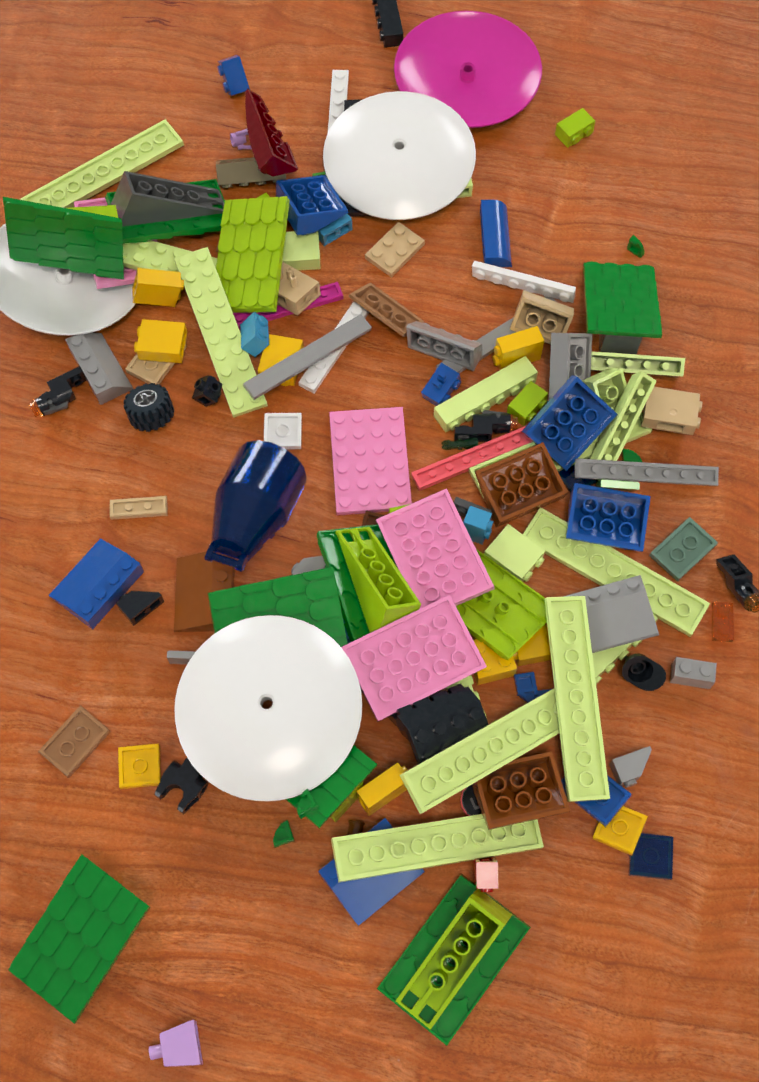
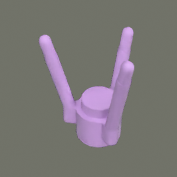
(239, 138)

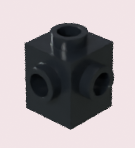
(207, 390)

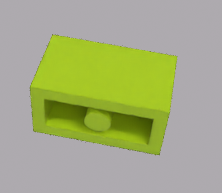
(575, 127)
(528, 403)

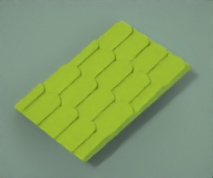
(252, 252)
(505, 615)

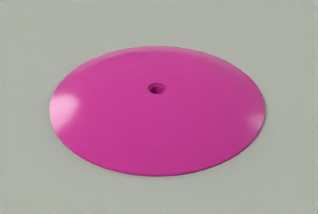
(471, 64)

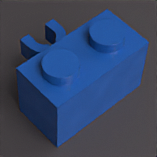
(233, 75)
(441, 385)

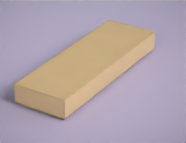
(138, 507)

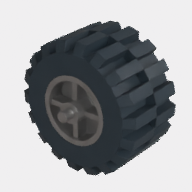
(148, 407)

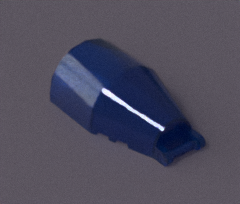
(254, 501)

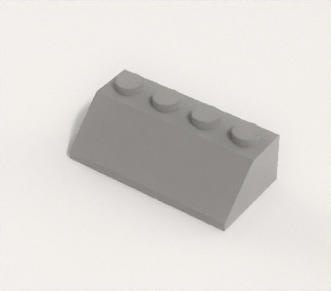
(443, 345)
(569, 357)
(99, 366)

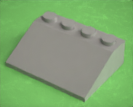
(618, 614)

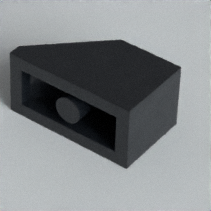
(139, 604)

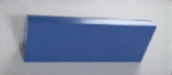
(495, 233)

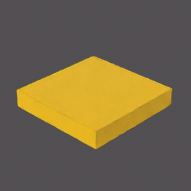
(139, 766)
(622, 831)

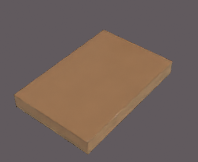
(74, 741)

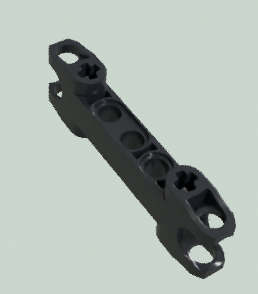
(185, 778)

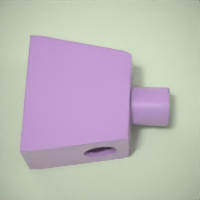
(179, 1046)

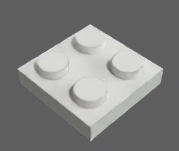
(283, 429)

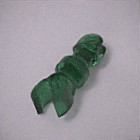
(467, 444)

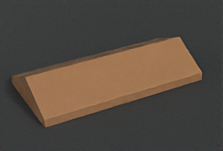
(384, 308)

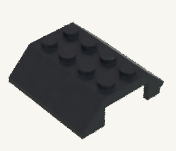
(442, 721)

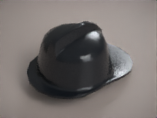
(643, 672)

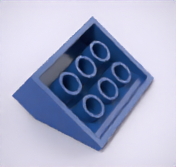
(311, 203)
(570, 422)
(607, 517)
(97, 583)
(367, 895)

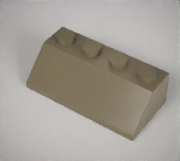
(242, 172)

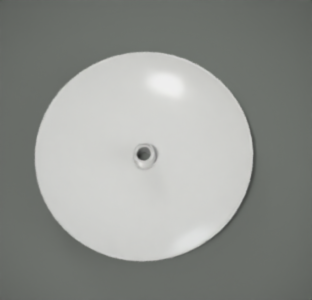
(399, 155)
(57, 298)
(275, 749)

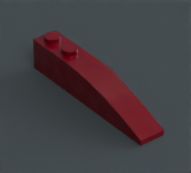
(269, 150)

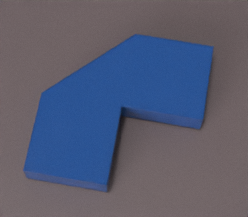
(526, 686)

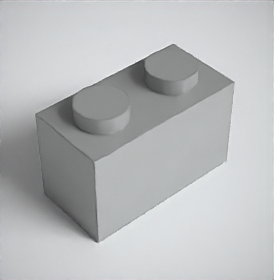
(693, 673)

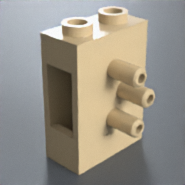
(296, 290)
(672, 411)

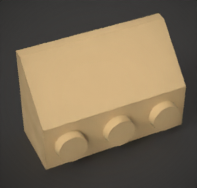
(541, 312)

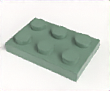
(683, 549)

